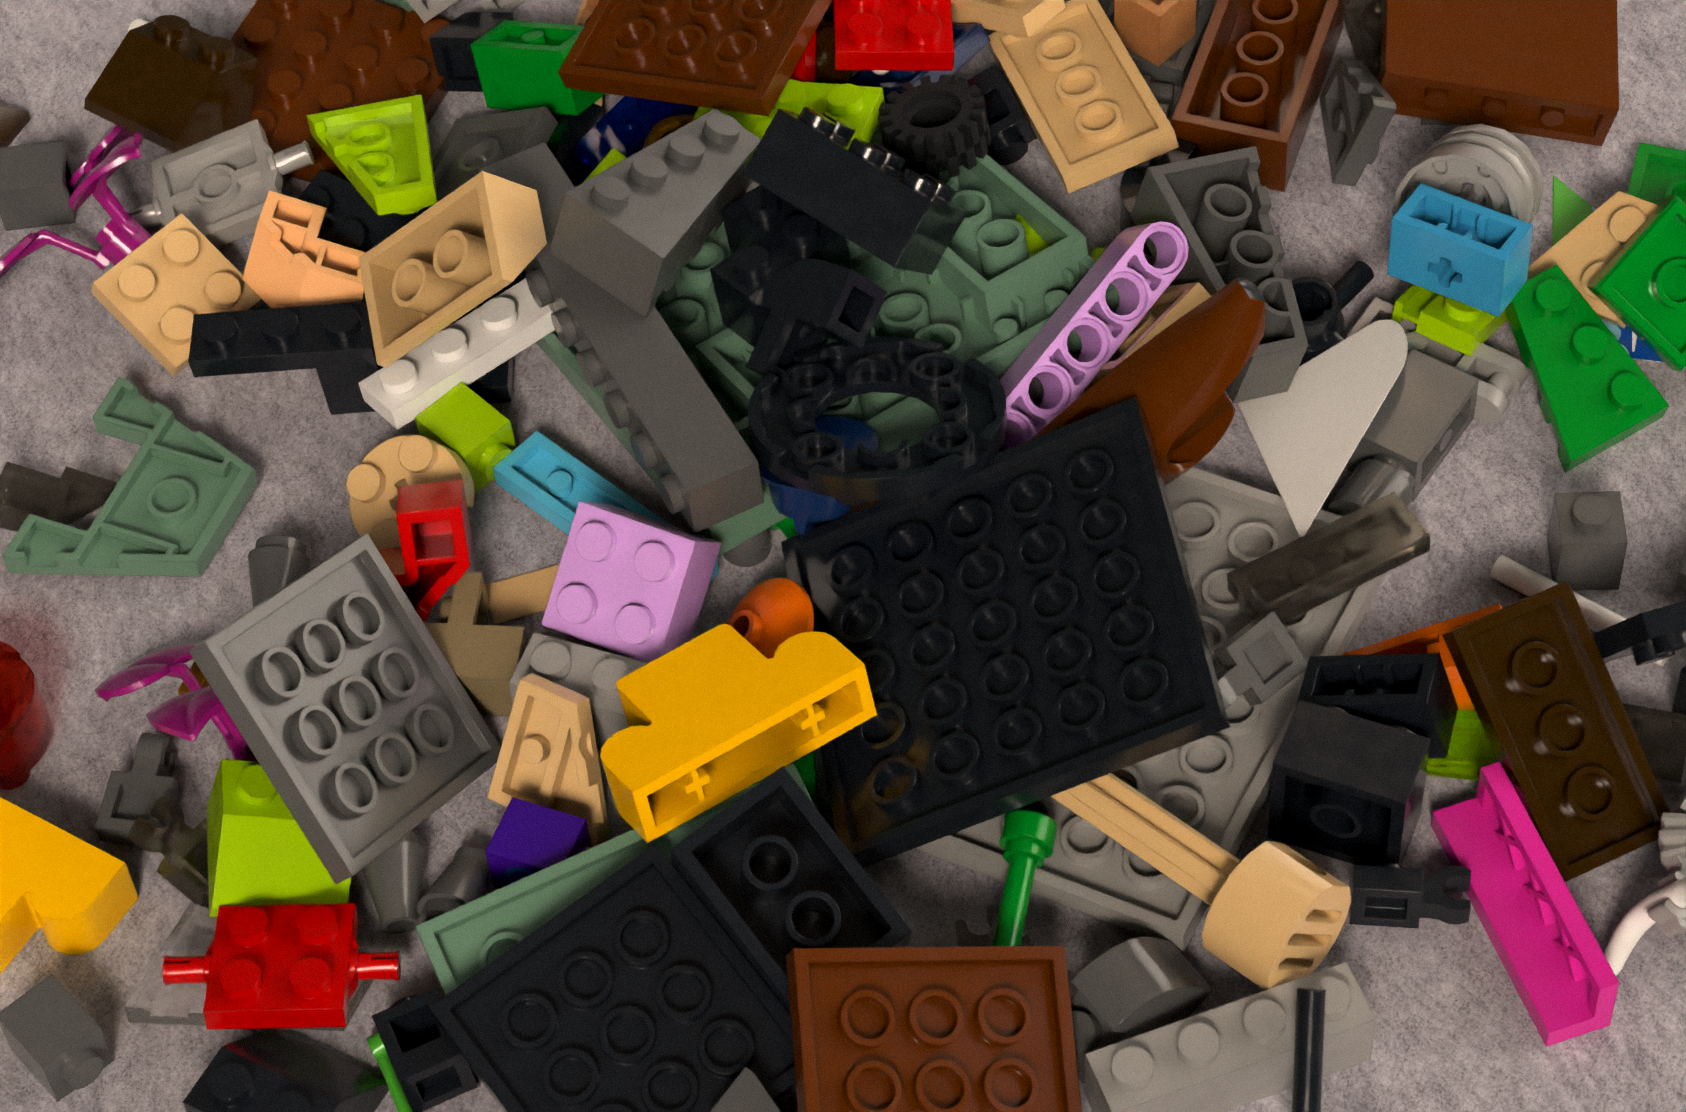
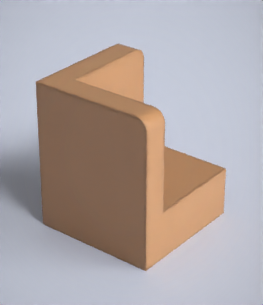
(1155, 26)

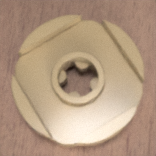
(398, 463)

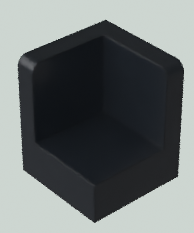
(453, 49)

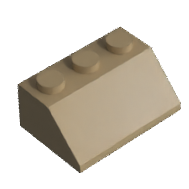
(449, 261)

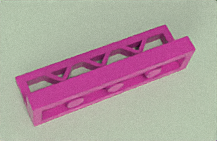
(1528, 910)

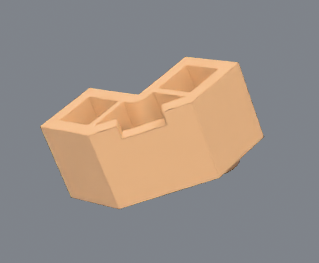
(295, 266)

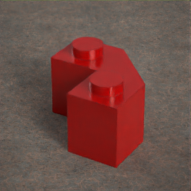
(432, 540)

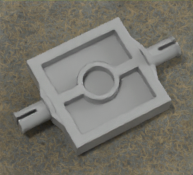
(220, 182)

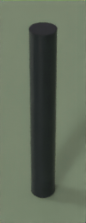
(1308, 1050)

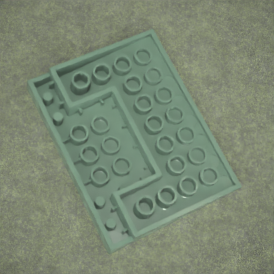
(977, 303)

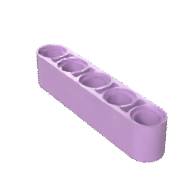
(1097, 326)

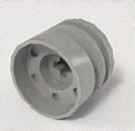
(1485, 157)

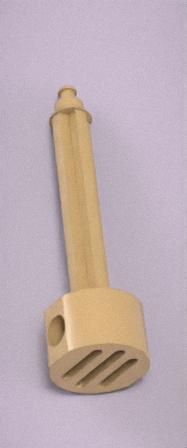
(1267, 913)

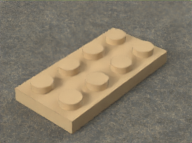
(1083, 96)

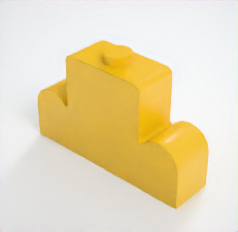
(724, 719)
(56, 886)

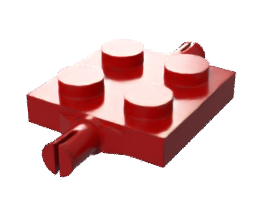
(281, 966)

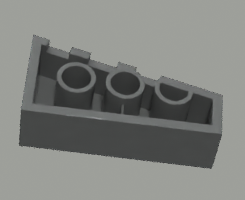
(654, 209)
(1230, 237)

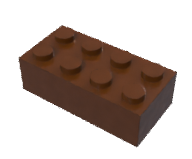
(1259, 80)

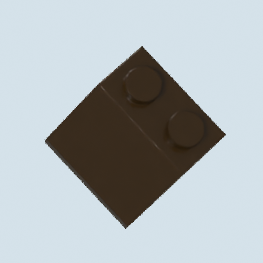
(175, 84)

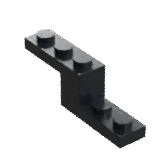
(322, 337)

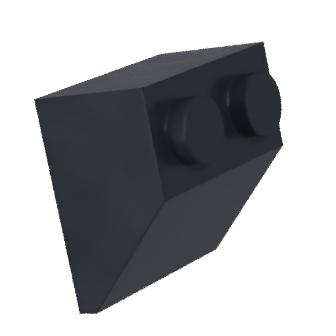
(283, 1075)

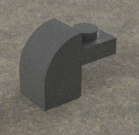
(1131, 993)

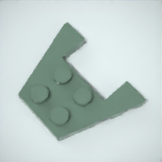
(164, 510)

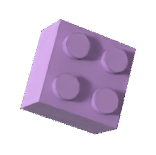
(630, 582)

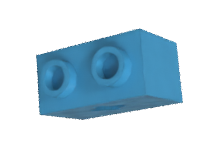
(1459, 249)

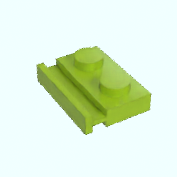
(1446, 319)

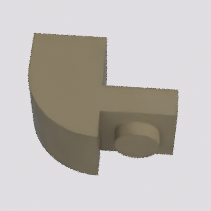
(478, 652)

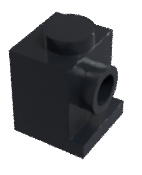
(1006, 120)
(421, 1052)

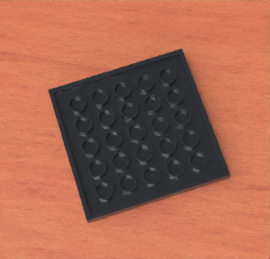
(1009, 635)

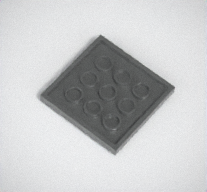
(348, 706)

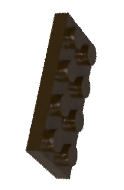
(1560, 729)

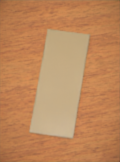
(521, 594)

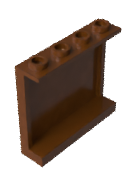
(1505, 64)

